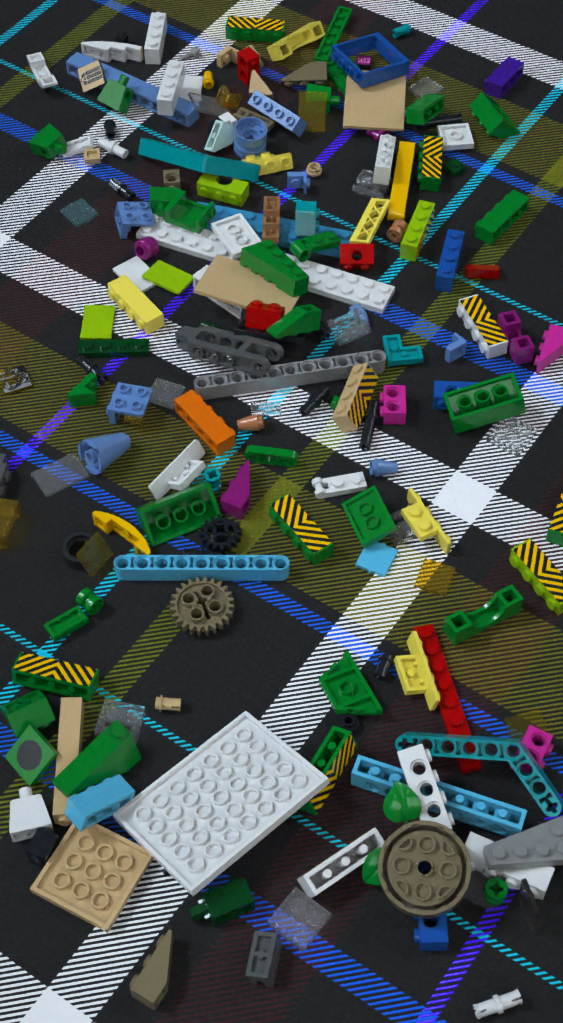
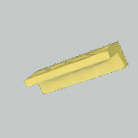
(369, 218)

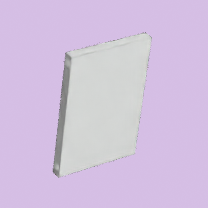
(191, 84)
(134, 269)

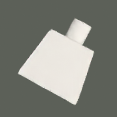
(27, 815)

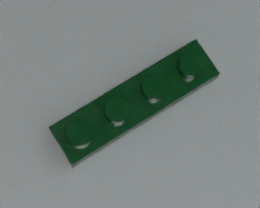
(114, 348)

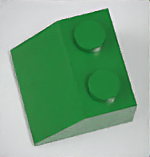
(26, 711)

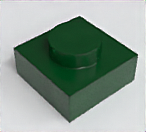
(454, 167)

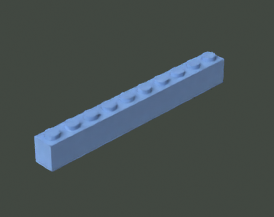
(143, 92)

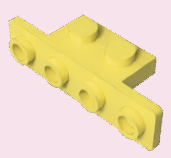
(270, 163)
(423, 523)
(415, 672)

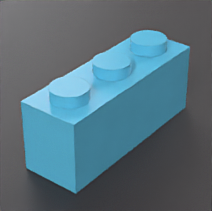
(98, 802)

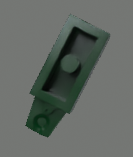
(224, 902)

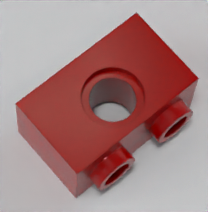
(366, 252)

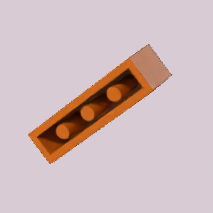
(205, 422)

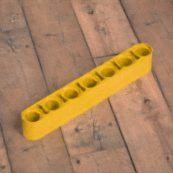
(401, 181)

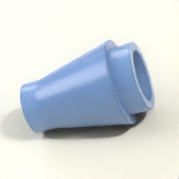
(382, 467)

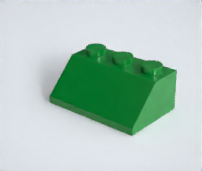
(493, 117)

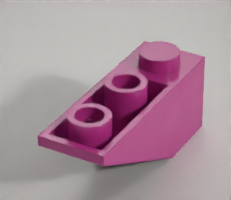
(551, 348)

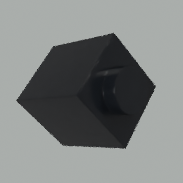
(42, 847)

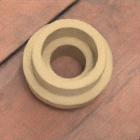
(314, 169)

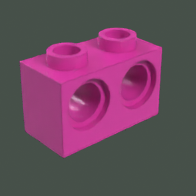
(394, 404)
(538, 752)

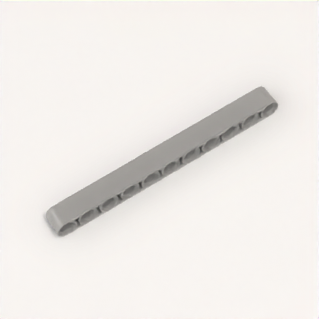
(287, 375)

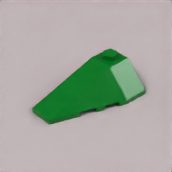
(105, 757)

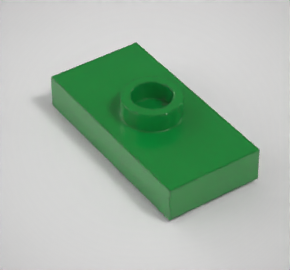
(66, 623)

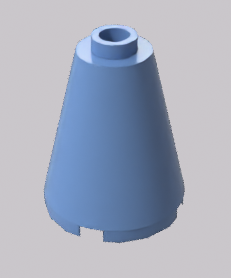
(103, 451)

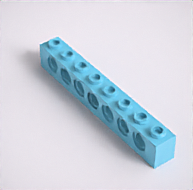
(463, 804)

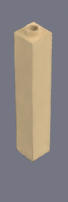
(68, 747)

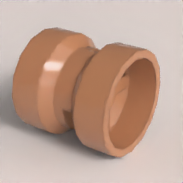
(397, 230)

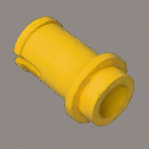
(208, 81)

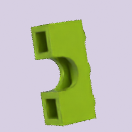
(233, 193)

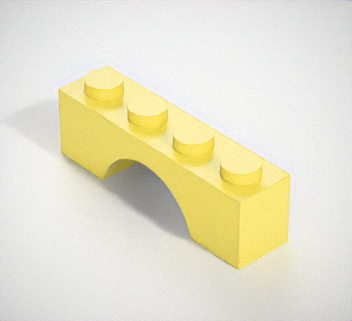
(300, 37)

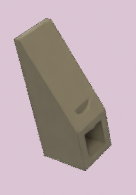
(311, 73)
(153, 980)

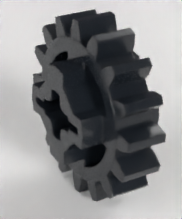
(220, 534)

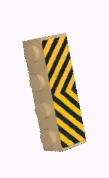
(355, 397)

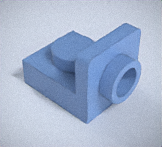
(298, 180)
(456, 348)

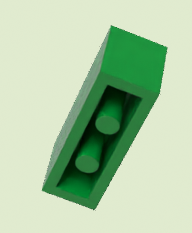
(424, 109)

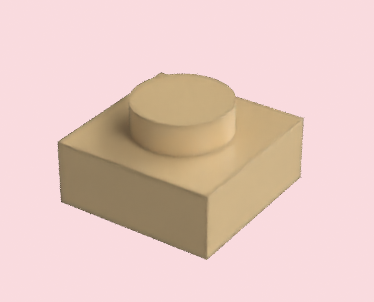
(92, 156)

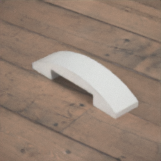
(40, 70)

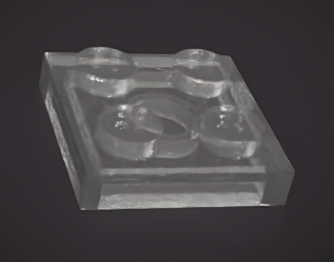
(512, 435)
(299, 919)

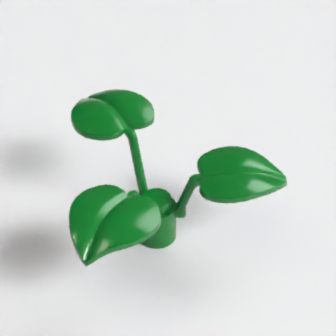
(399, 806)

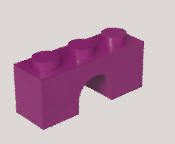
(519, 346)

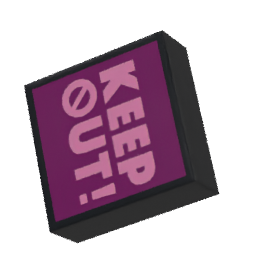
(364, 62)

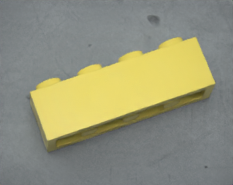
(135, 304)

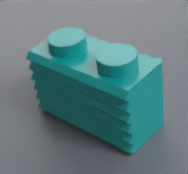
(306, 218)

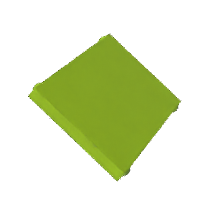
(168, 277)
(97, 322)

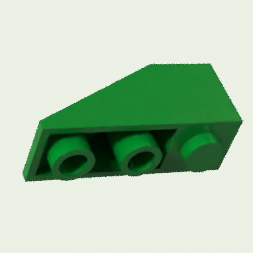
(299, 320)

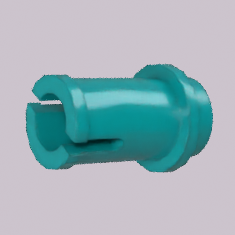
(402, 30)

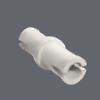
(112, 148)
(497, 1004)

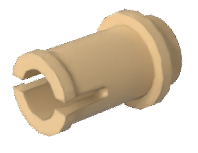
(165, 703)

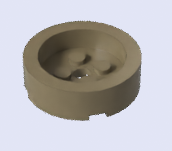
(430, 893)

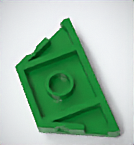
(348, 689)

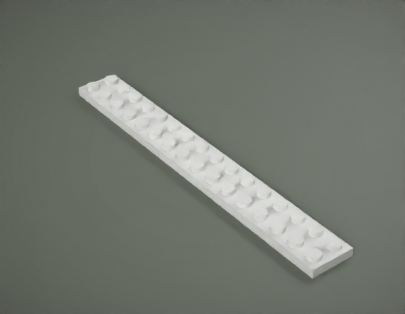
(322, 278)

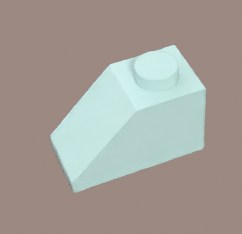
(220, 136)

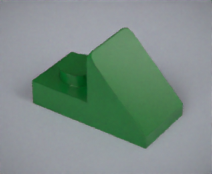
(84, 392)

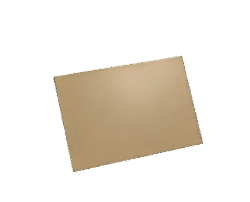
(375, 106)
(238, 286)

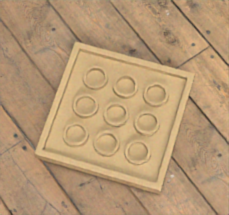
(92, 874)

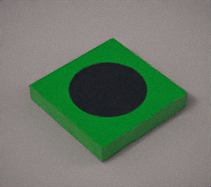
(31, 755)

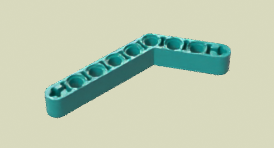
(199, 161)
(482, 752)

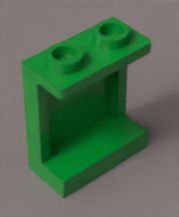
(188, 213)

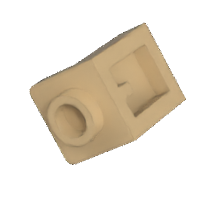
(226, 55)

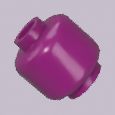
(146, 248)

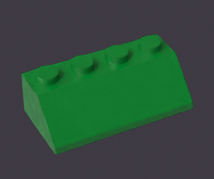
(484, 403)
(177, 513)

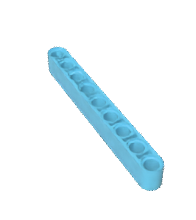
(192, 564)

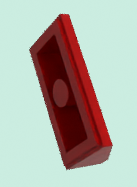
(482, 271)

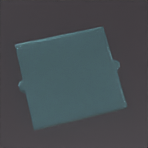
(79, 212)

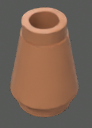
(251, 423)

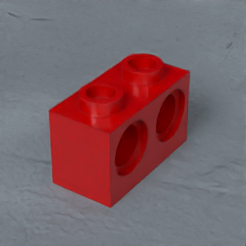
(247, 62)

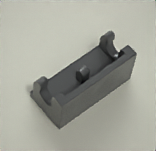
(264, 958)

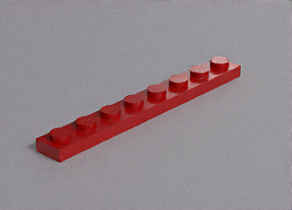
(449, 704)

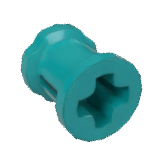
(213, 477)

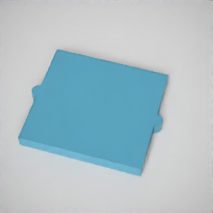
(377, 558)

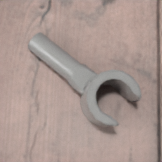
(194, 51)

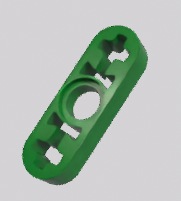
(282, 457)

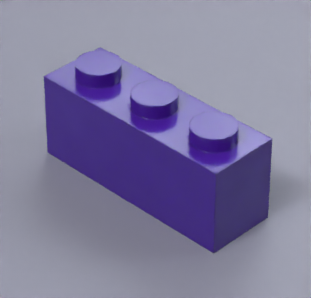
(503, 77)

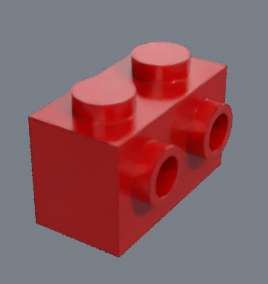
(263, 315)

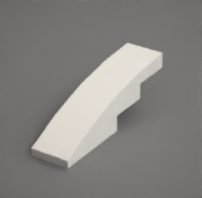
(112, 50)

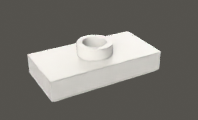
(78, 145)

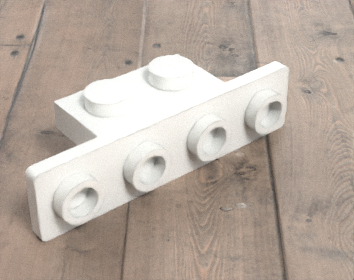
(180, 471)

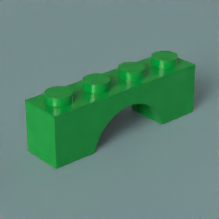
(500, 607)

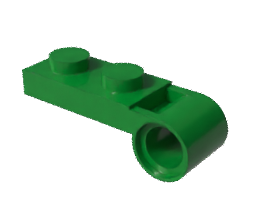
(304, 247)

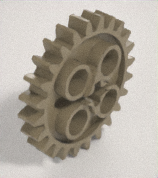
(218, 599)

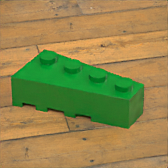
(275, 267)

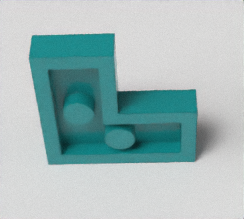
(400, 355)

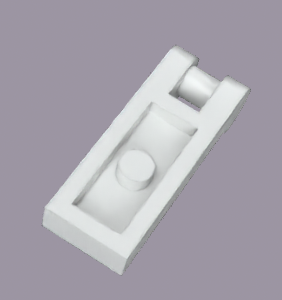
(339, 485)

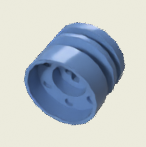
(250, 137)

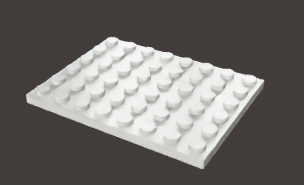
(220, 801)

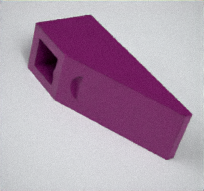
(237, 497)

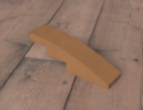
(271, 219)

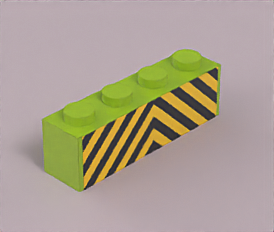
(417, 230)
(540, 573)

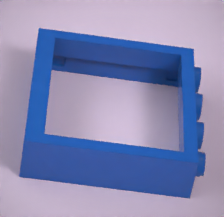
(399, 63)

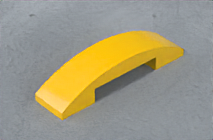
(109, 522)

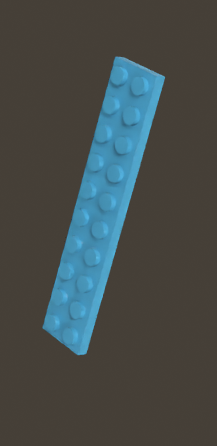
(287, 228)

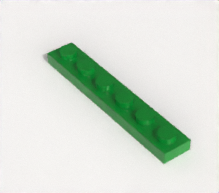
(333, 33)

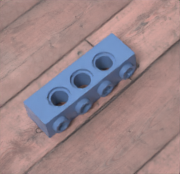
(277, 113)

